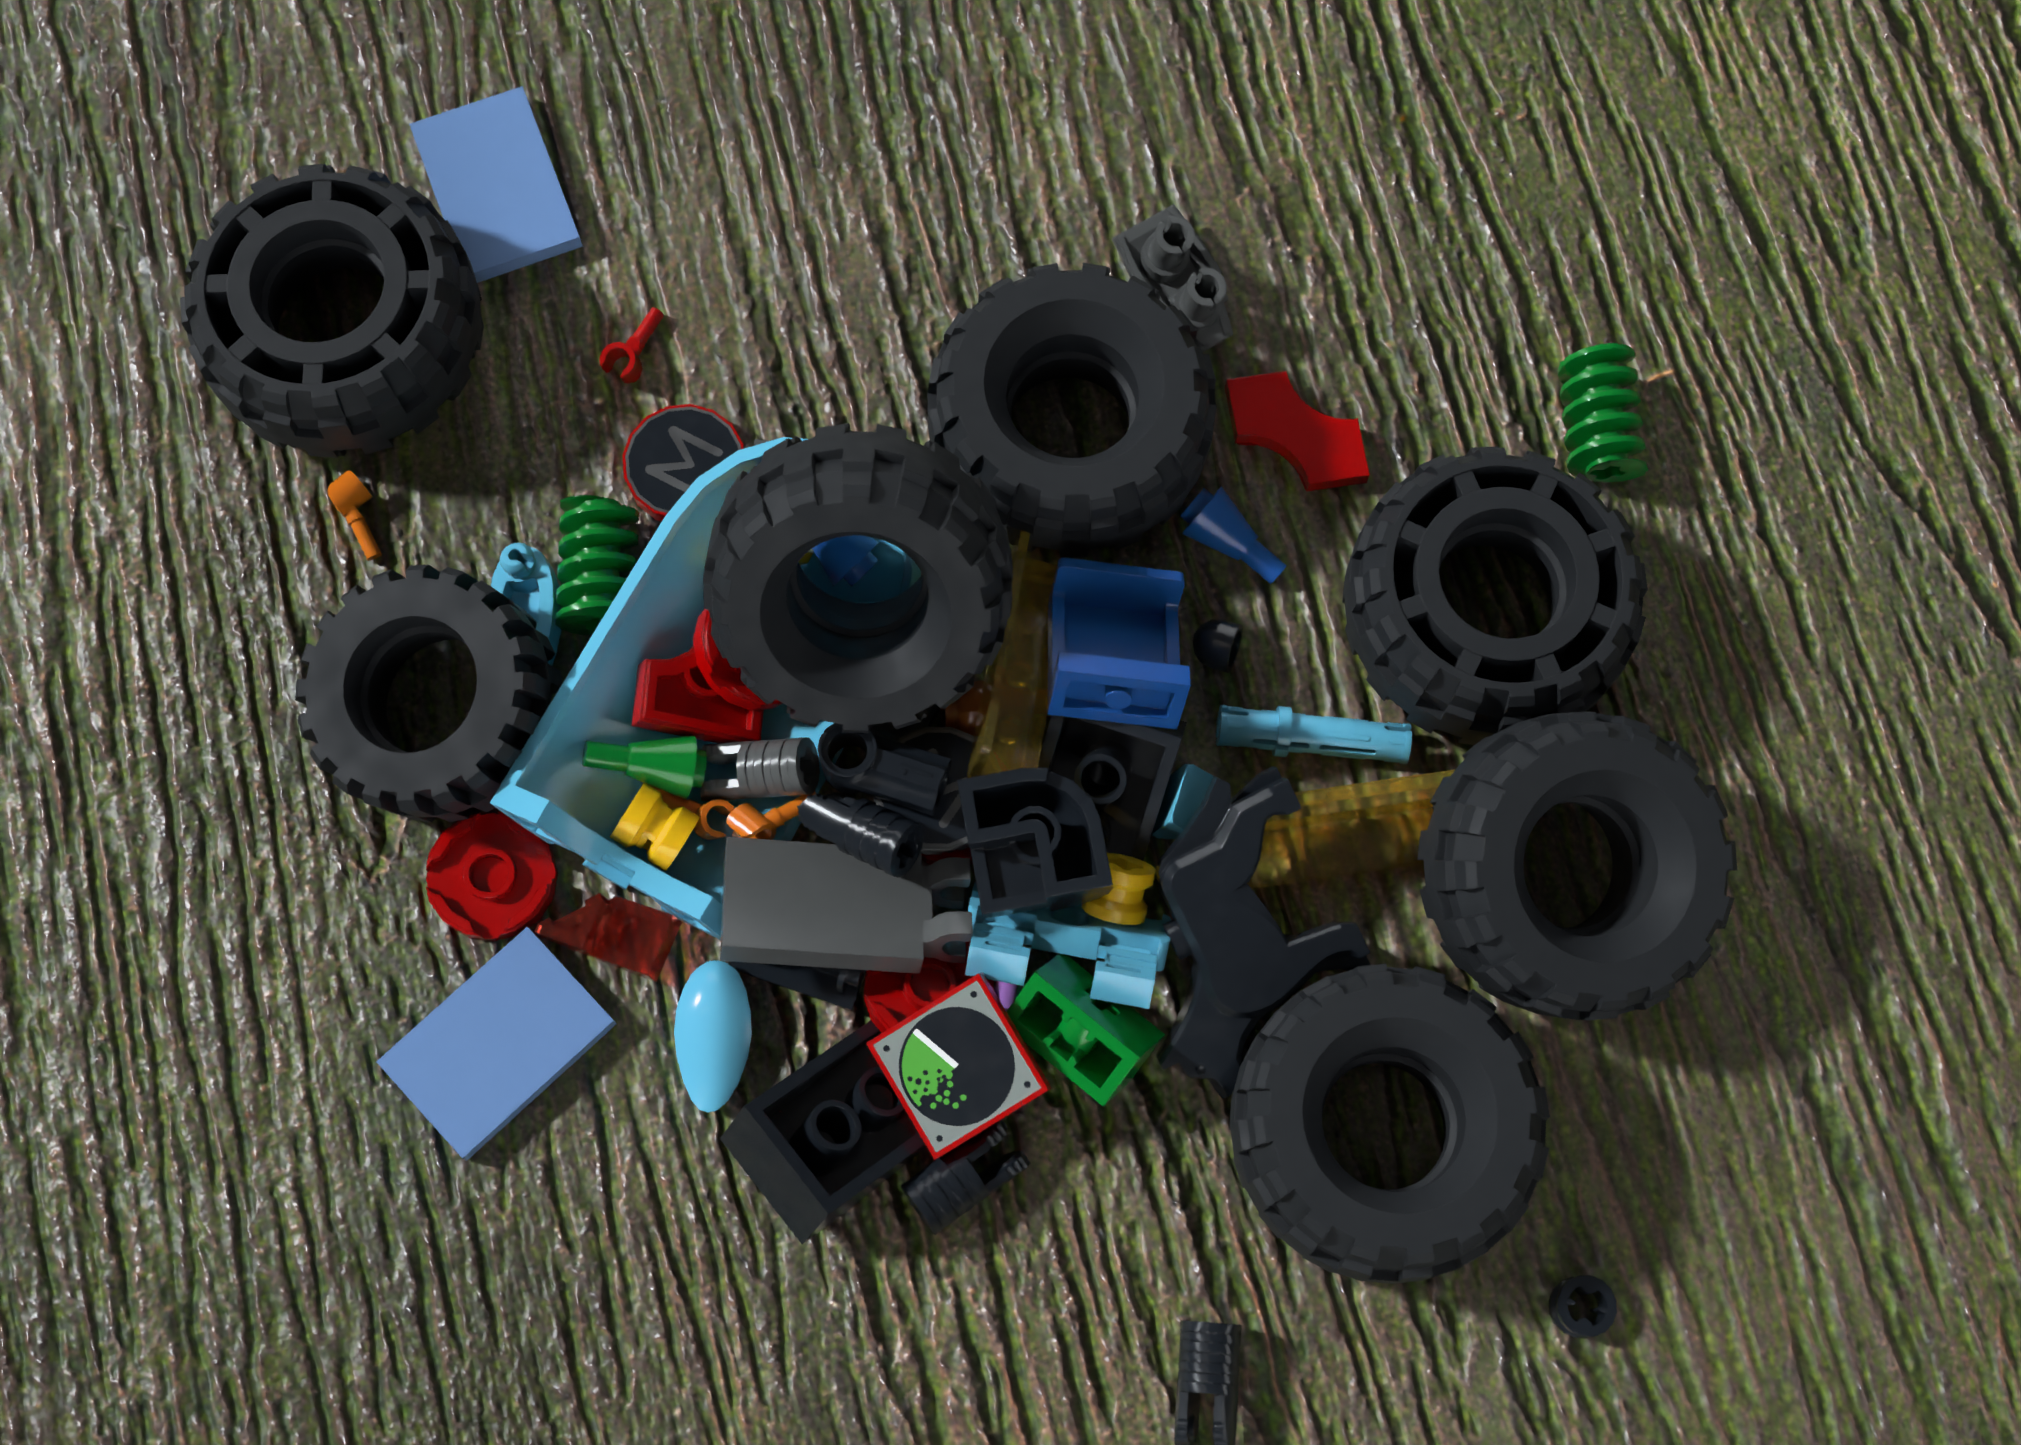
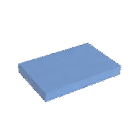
(496, 183)
(496, 1043)

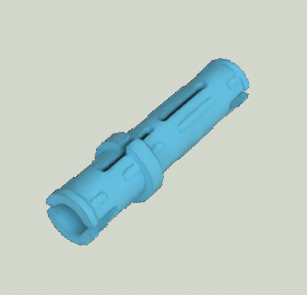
(1313, 734)

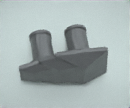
(1178, 264)

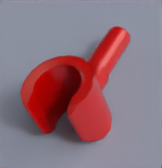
(632, 348)

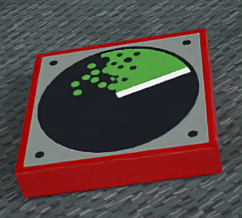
(958, 1065)

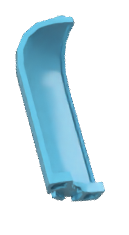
(657, 620)

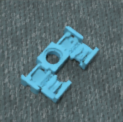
(1129, 951)

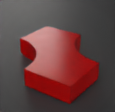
(1273, 416)

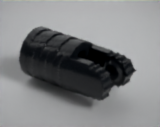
(864, 830)
(952, 1185)
(1212, 1366)

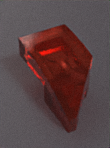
(616, 934)

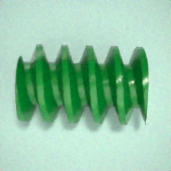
(1596, 413)
(592, 559)

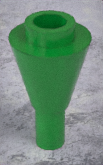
(663, 763)

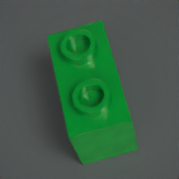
(1083, 1037)

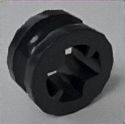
(1582, 1327)

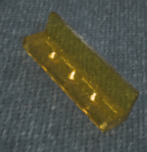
(1017, 681)
(1348, 830)

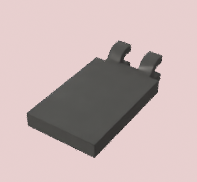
(834, 911)

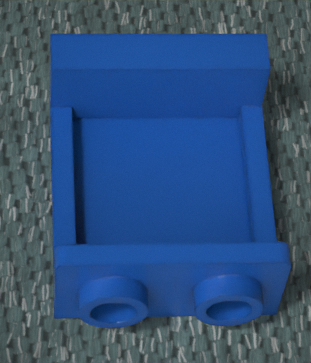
(1116, 644)

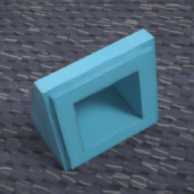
(1181, 800)

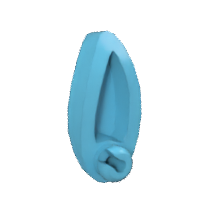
(531, 584)
(712, 1034)

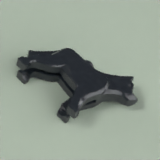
(1237, 948)

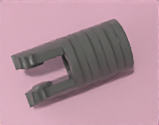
(763, 769)

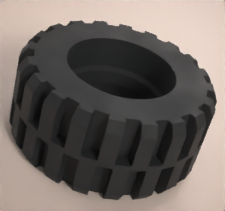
(361, 657)

